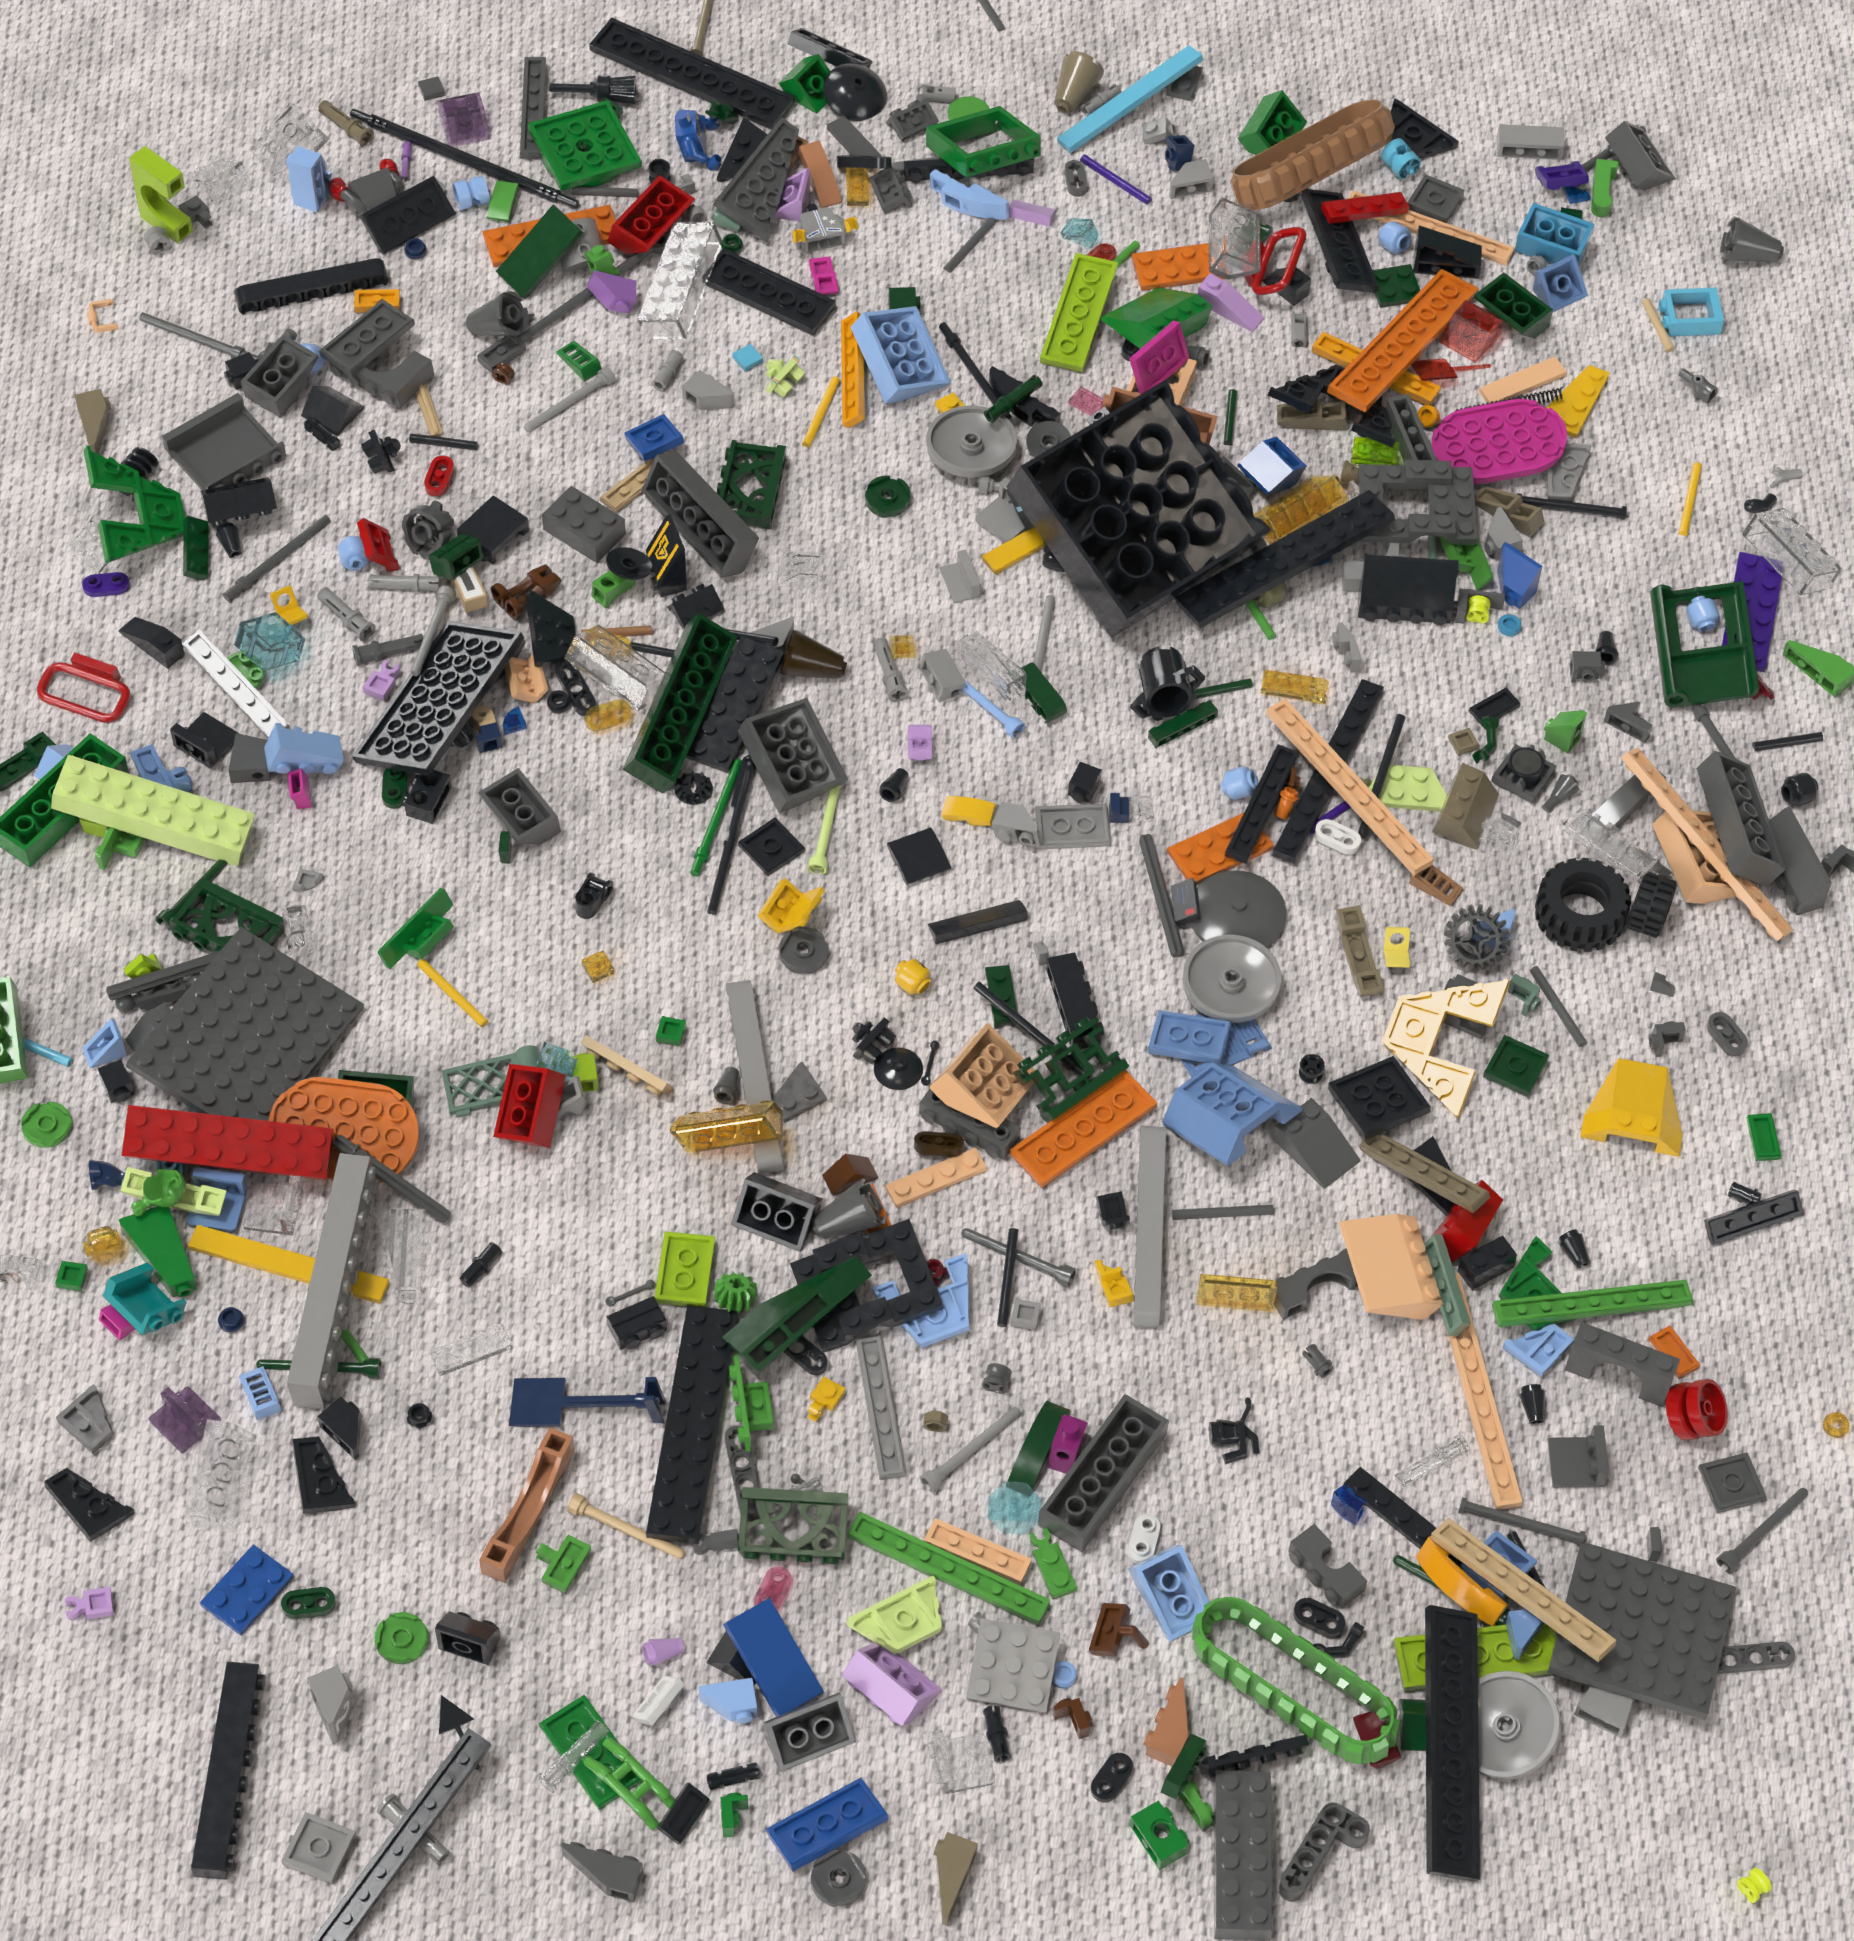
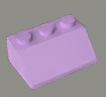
(890, 1683)

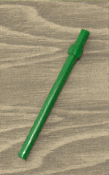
(702, 852)

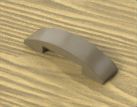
(1358, 952)

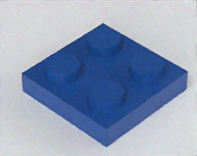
(654, 437)

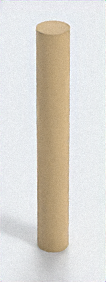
(1662, 333)

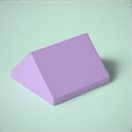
(794, 196)

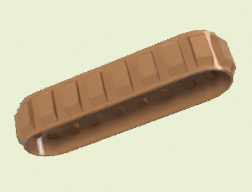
(1312, 154)

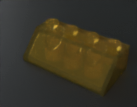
(1302, 505)
(729, 1127)

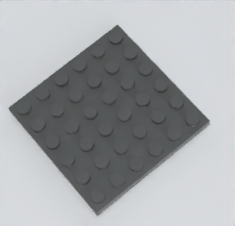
(1664, 1628)

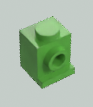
(601, 261)

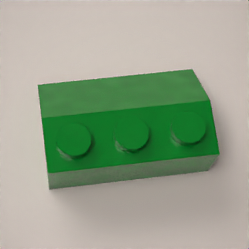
(1271, 123)

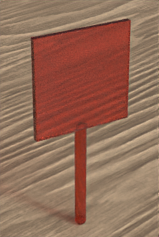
(1440, 369)

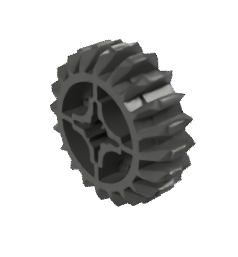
(1475, 927)

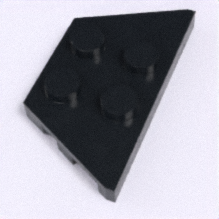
(1419, 133)
(743, 145)
(550, 629)

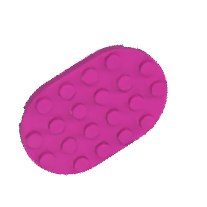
(1501, 439)

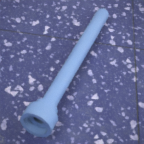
(1010, 723)

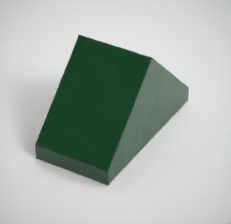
(1412, 1724)

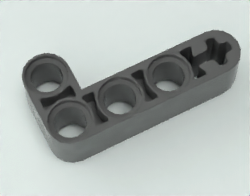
(1316, 1853)

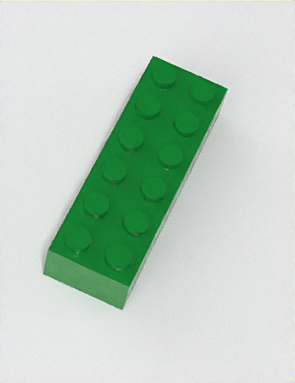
(30, 824)

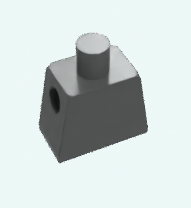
(248, 760)

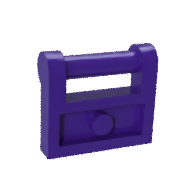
(1562, 175)

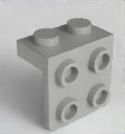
(1001, 517)

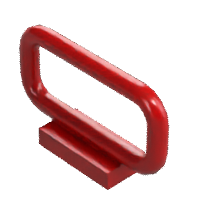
(1265, 254)
(91, 670)

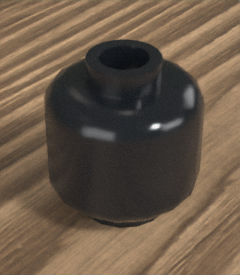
(1799, 789)

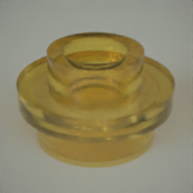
(1839, 1418)

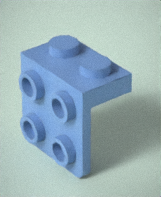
(232, 1207)

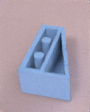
(308, 178)
(294, 750)

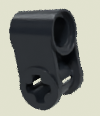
(593, 894)

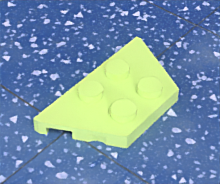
(1412, 789)
(902, 1618)

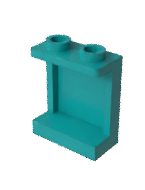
(141, 1300)

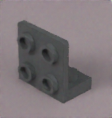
(1579, 1460)

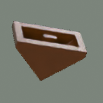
(848, 1171)

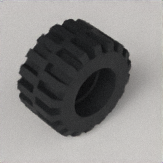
(1651, 904)

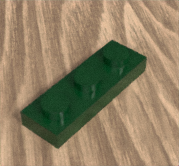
(195, 548)

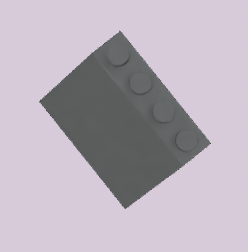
(792, 754)

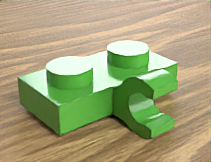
(563, 1563)

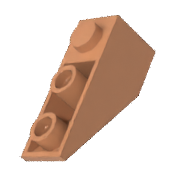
(1172, 1730)

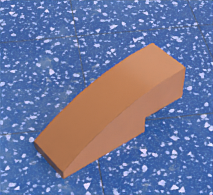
(821, 175)

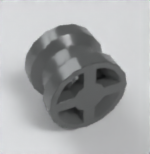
(997, 1378)

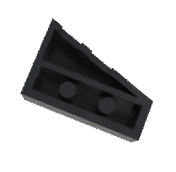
(1445, 252)

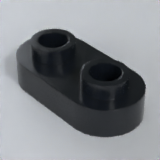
(1319, 1617)
(1112, 1776)

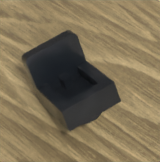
(1112, 1210)

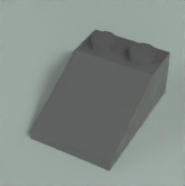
(279, 375)
(1316, 1144)

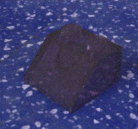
(463, 119)

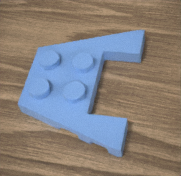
(946, 1322)

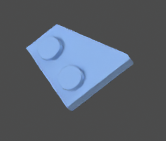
(1540, 1348)

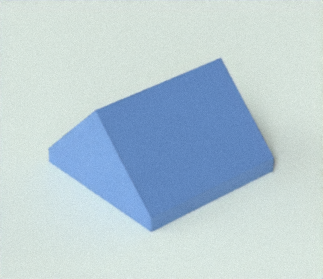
(1560, 283)
(1510, 1552)

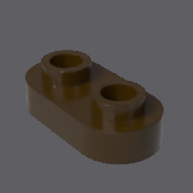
(938, 1144)

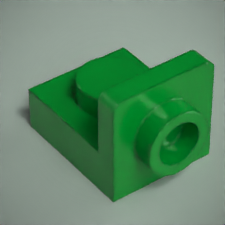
(730, 1818)

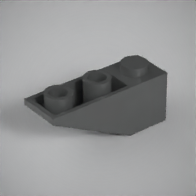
(610, 1873)

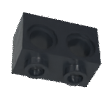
(430, 797)

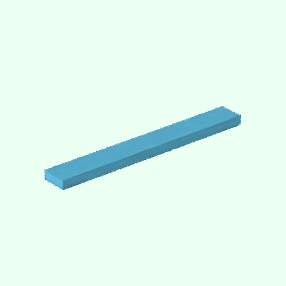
(1130, 99)

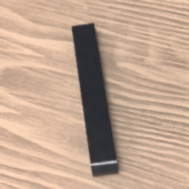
(311, 285)

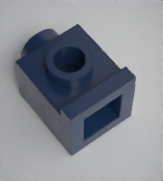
(1178, 152)

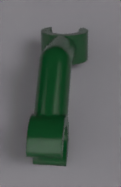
(1490, 726)

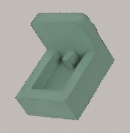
(1526, 991)

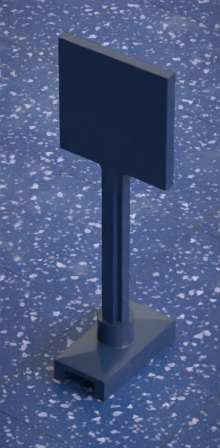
(542, 1400)

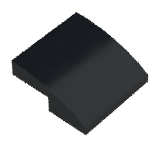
(919, 856)

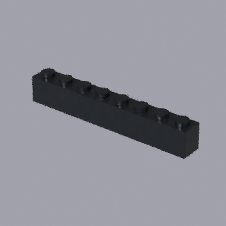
(227, 1771)

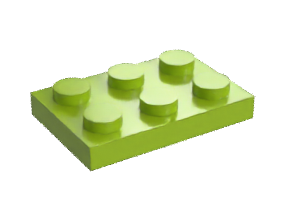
(684, 1269)

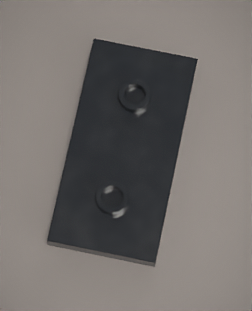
(407, 215)

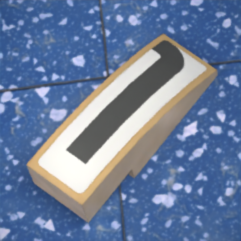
(470, 590)

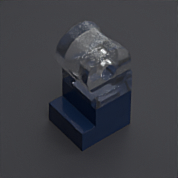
(1130, 809)

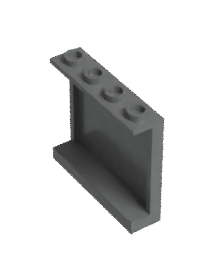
(223, 445)

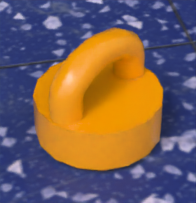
(1429, 416)

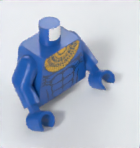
(691, 137)

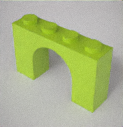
(153, 183)

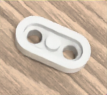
(1339, 835)
(1143, 1538)

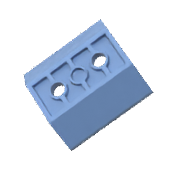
(1214, 1117)

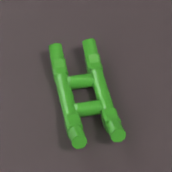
(613, 1781)

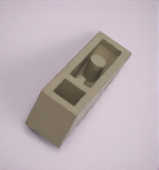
(94, 416)
(953, 1865)

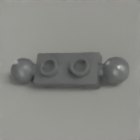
(156, 995)

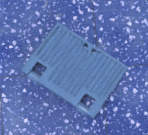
(1237, 1046)

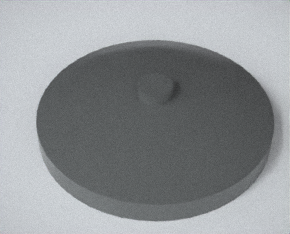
(1240, 906)

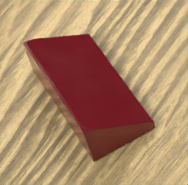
(1369, 1728)

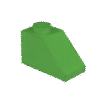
(1565, 729)

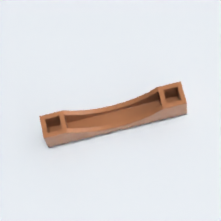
(514, 1533)

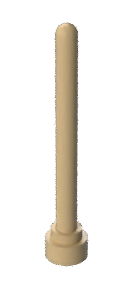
(579, 1505)

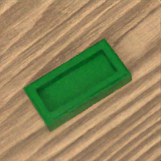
(1763, 1137)

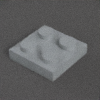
(318, 1847)

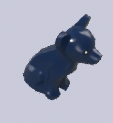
(104, 1174)

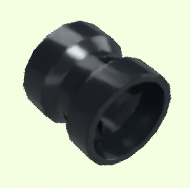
(659, 167)

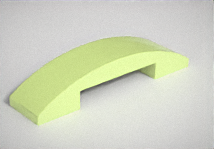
(196, 1199)

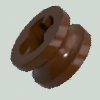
(503, 373)

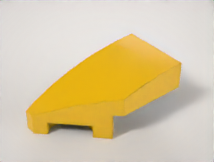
(1114, 1285)

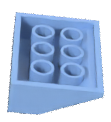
(899, 353)

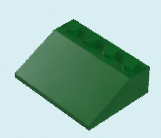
(1155, 310)

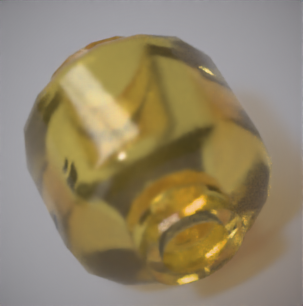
(102, 1243)

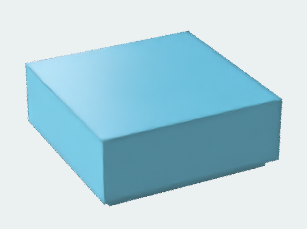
(747, 357)

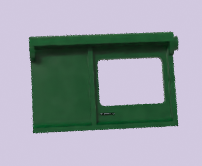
(1710, 672)

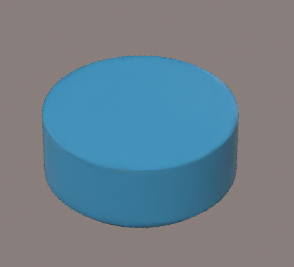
(1509, 625)

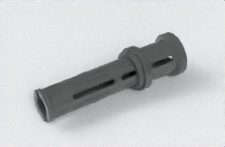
(377, 650)

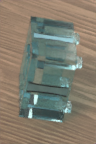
(269, 641)

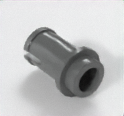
(1321, 1365)

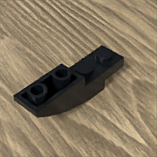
(1029, 409)

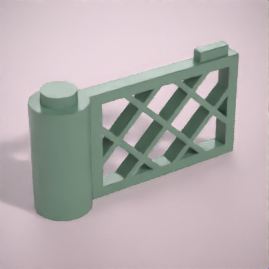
(525, 1056)

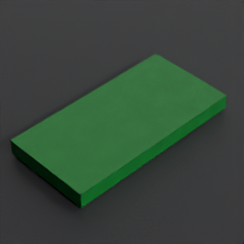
(565, 1729)

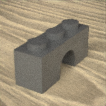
(1339, 1584)

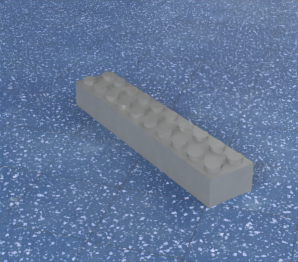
(332, 1282)

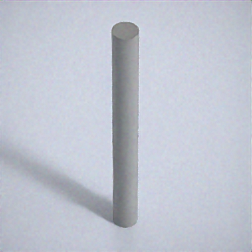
(1044, 630)

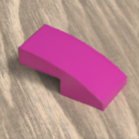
(823, 275)

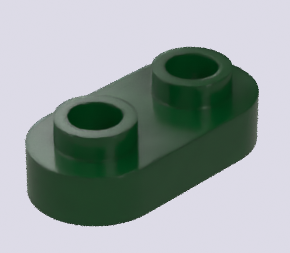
(394, 785)
(308, 1602)

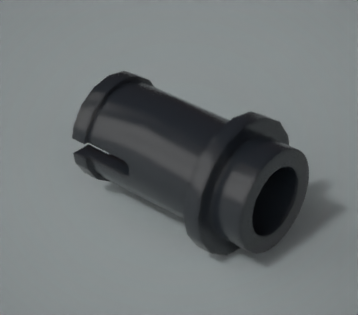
(1744, 1193)

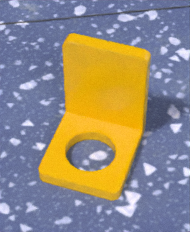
(291, 612)

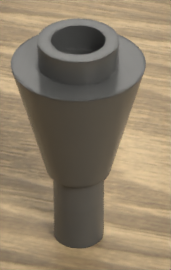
(1565, 787)

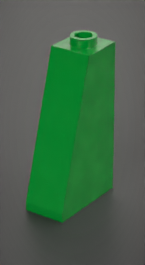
(159, 1244)

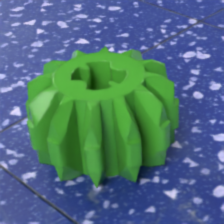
(735, 1292)

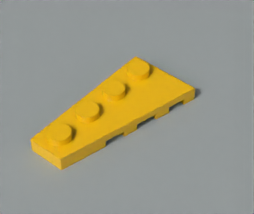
(1579, 398)

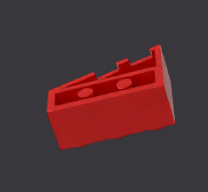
(1465, 1229)

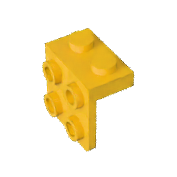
(789, 907)

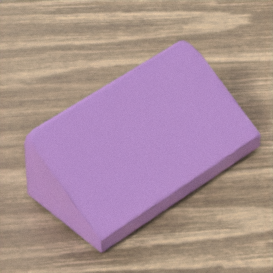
(1031, 212)

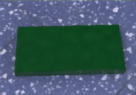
(539, 251)

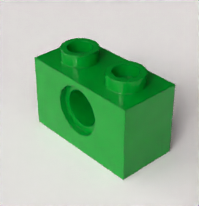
(1161, 1850)

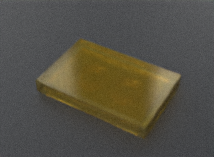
(1236, 1292)

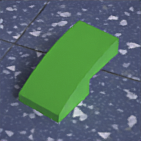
(502, 201)

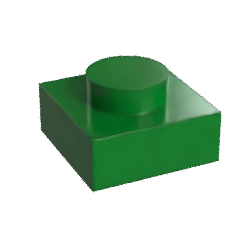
(670, 1031)
(71, 1276)

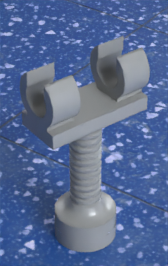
(694, 212)

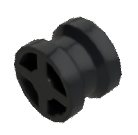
(1314, 1063)

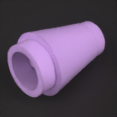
(660, 1650)

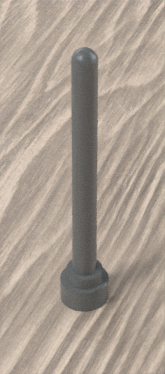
(1061, 1273)
(1733, 1557)

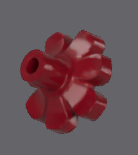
(1763, 690)

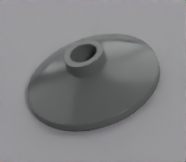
(1045, 433)

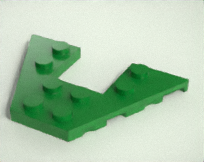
(157, 507)

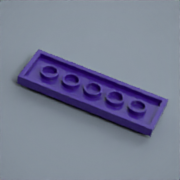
(1762, 593)

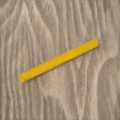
(819, 415)
(1690, 499)
(452, 992)

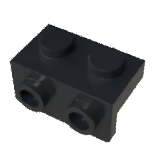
(702, 601)

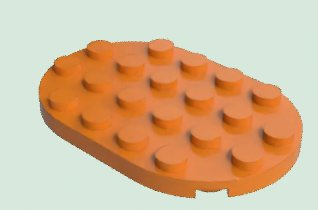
(360, 1112)

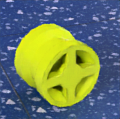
(1478, 609)
(1754, 1885)

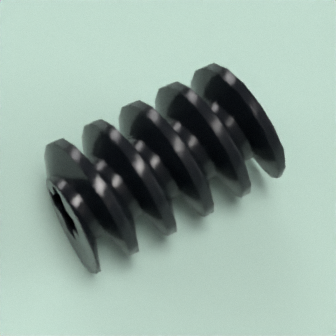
(142, 461)

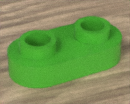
(1200, 1811)

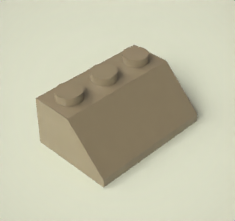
(1466, 807)

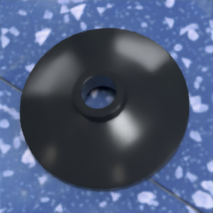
(628, 563)
(898, 1077)

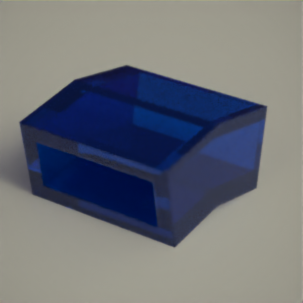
(1348, 1504)

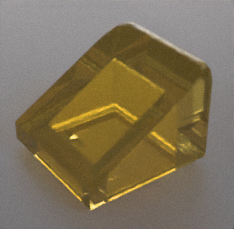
(902, 646)

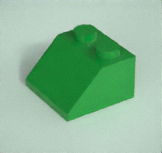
(807, 82)

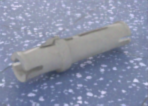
(413, 582)

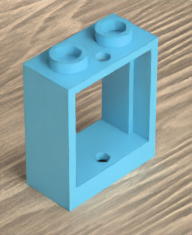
(1692, 326)

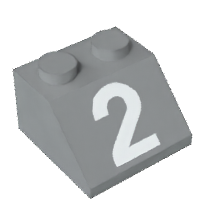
(332, 1698)

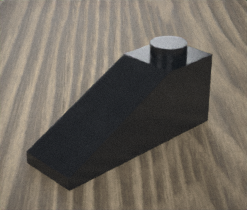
(154, 640)

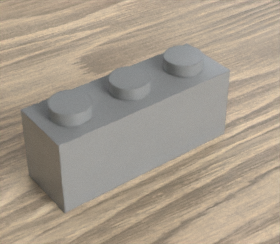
(1530, 142)

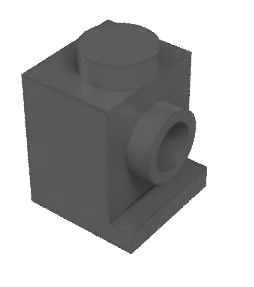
(1586, 665)

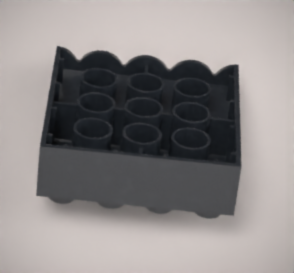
(1137, 508)

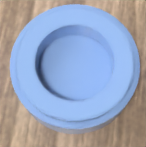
(1064, 1675)

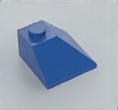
(1517, 576)

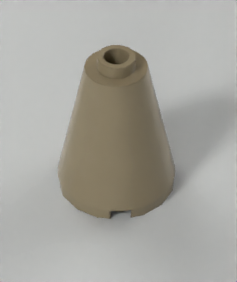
(1076, 80)

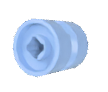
(471, 192)

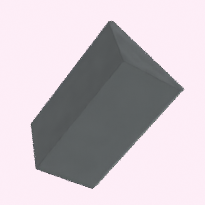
(808, 1732)

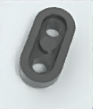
(1729, 1034)

